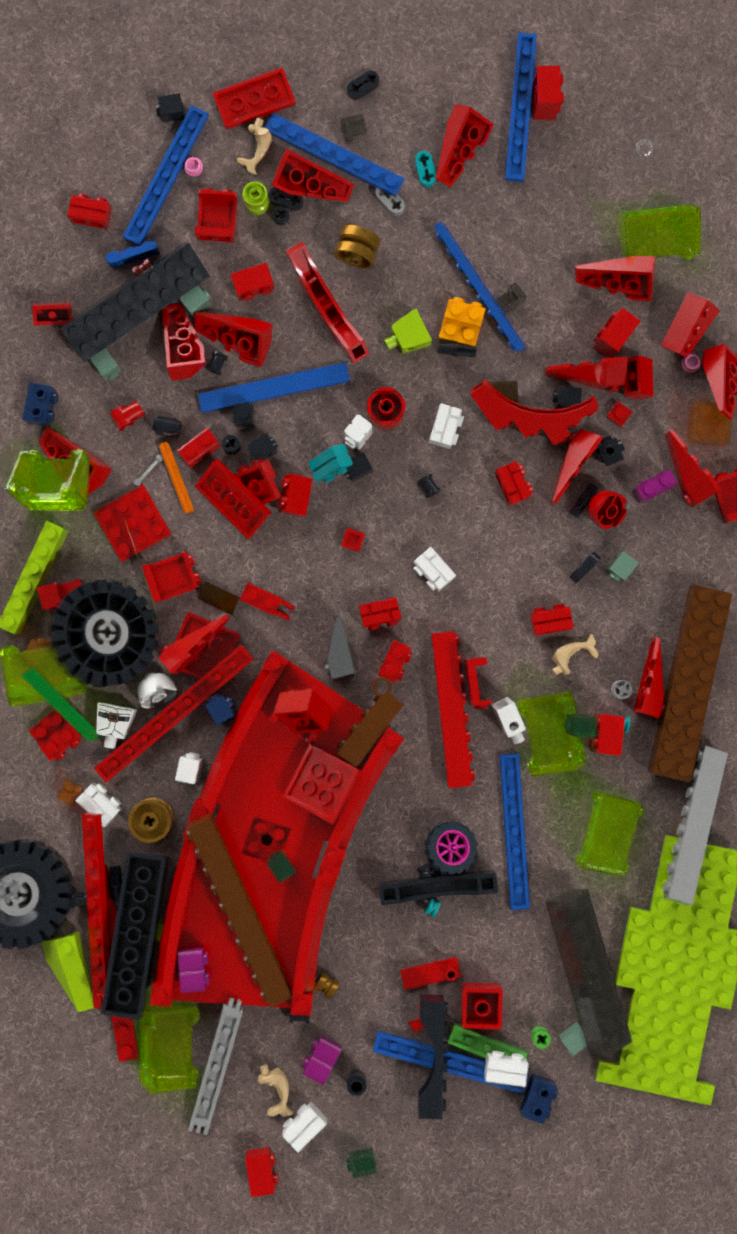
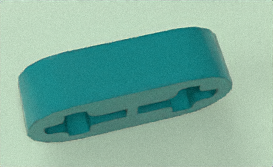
(429, 168)

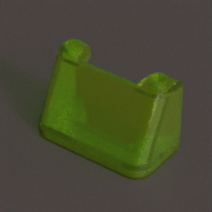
(661, 231)
(50, 482)
(16, 663)
(551, 746)
(609, 834)
(167, 1048)

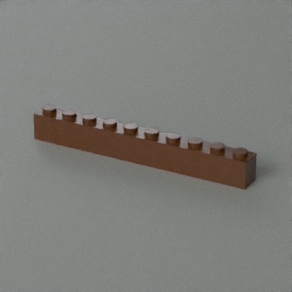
(239, 909)

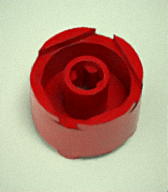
(375, 408)

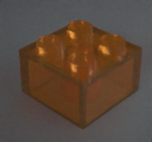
(708, 425)

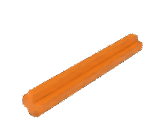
(176, 477)

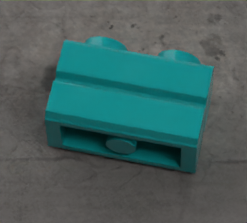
(330, 463)

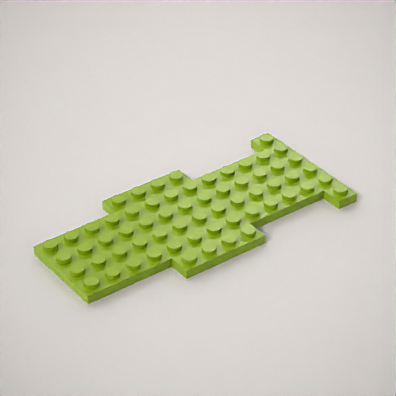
(679, 968)

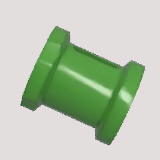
(540, 1043)

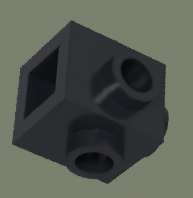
(610, 457)

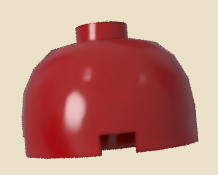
(607, 509)

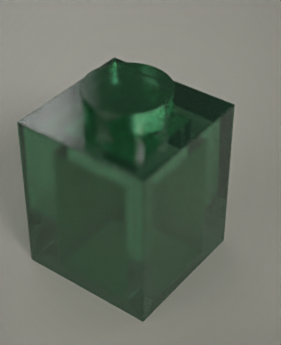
(580, 725)
(281, 865)
(361, 1162)

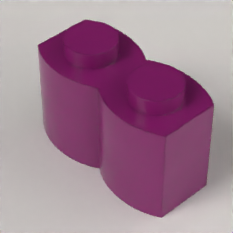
(657, 485)
(192, 969)
(321, 1060)

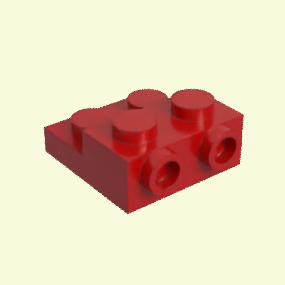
(259, 480)
(55, 736)

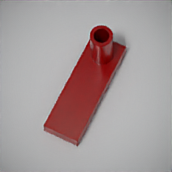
(430, 973)

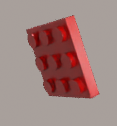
(142, 519)
(213, 652)
(322, 783)

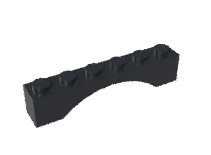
(442, 885)
(430, 1095)

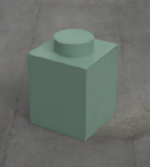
(196, 300)
(106, 364)
(621, 567)
(573, 1038)

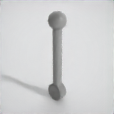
(138, 482)

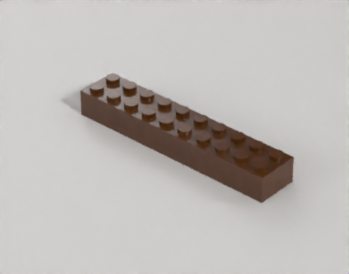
(690, 683)

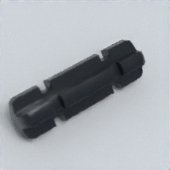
(583, 500)

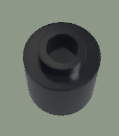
(166, 426)
(353, 1088)

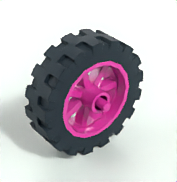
(469, 846)

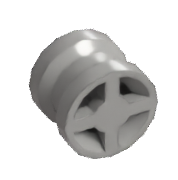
(624, 691)

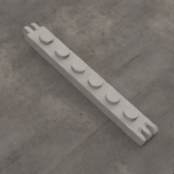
(216, 1066)

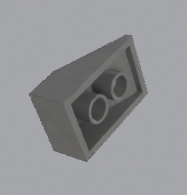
(339, 656)

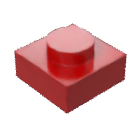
(619, 414)
(353, 540)

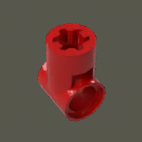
(126, 415)

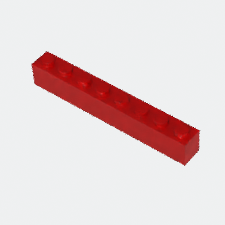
(452, 710)

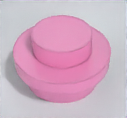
(193, 167)
(691, 363)

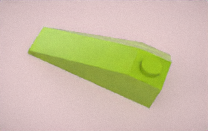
(69, 964)

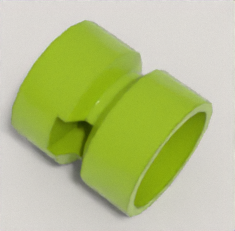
(258, 202)

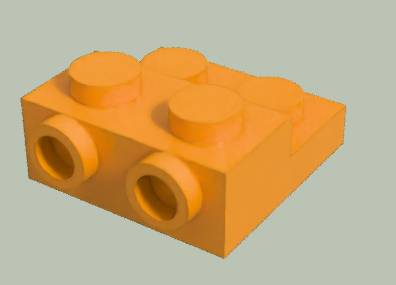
(462, 322)

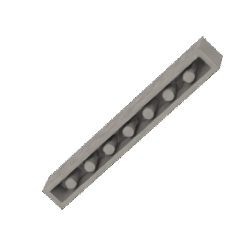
(695, 826)

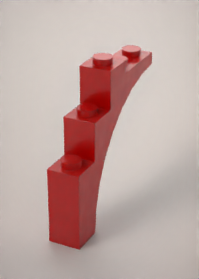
(327, 308)
(554, 422)

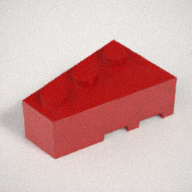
(689, 325)

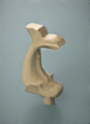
(264, 142)
(563, 654)
(279, 1080)

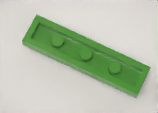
(479, 1043)

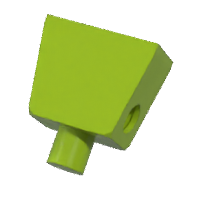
(409, 334)

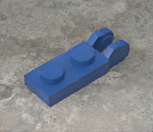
(132, 254)

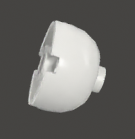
(155, 688)

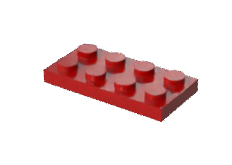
(254, 98)
(233, 499)

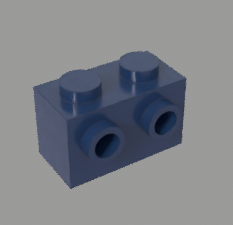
(40, 405)
(221, 708)
(538, 1098)

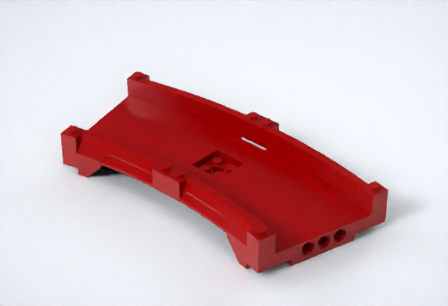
(250, 787)

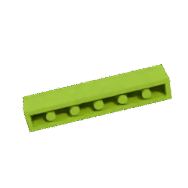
(33, 576)

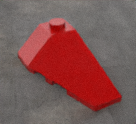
(463, 134)
(626, 275)
(244, 335)
(721, 372)
(603, 375)
(59, 447)
(693, 481)
(185, 649)

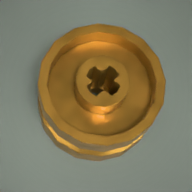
(357, 246)
(140, 822)

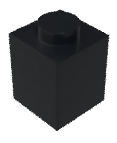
(170, 108)
(566, 396)
(244, 415)
(263, 447)
(359, 468)

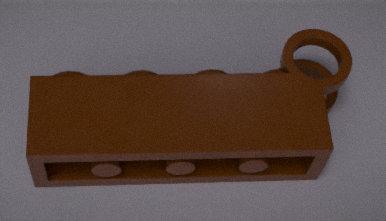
(371, 727)

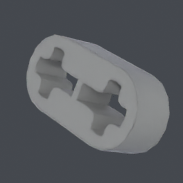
(388, 205)

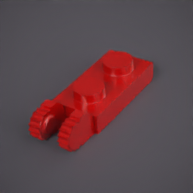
(264, 601)

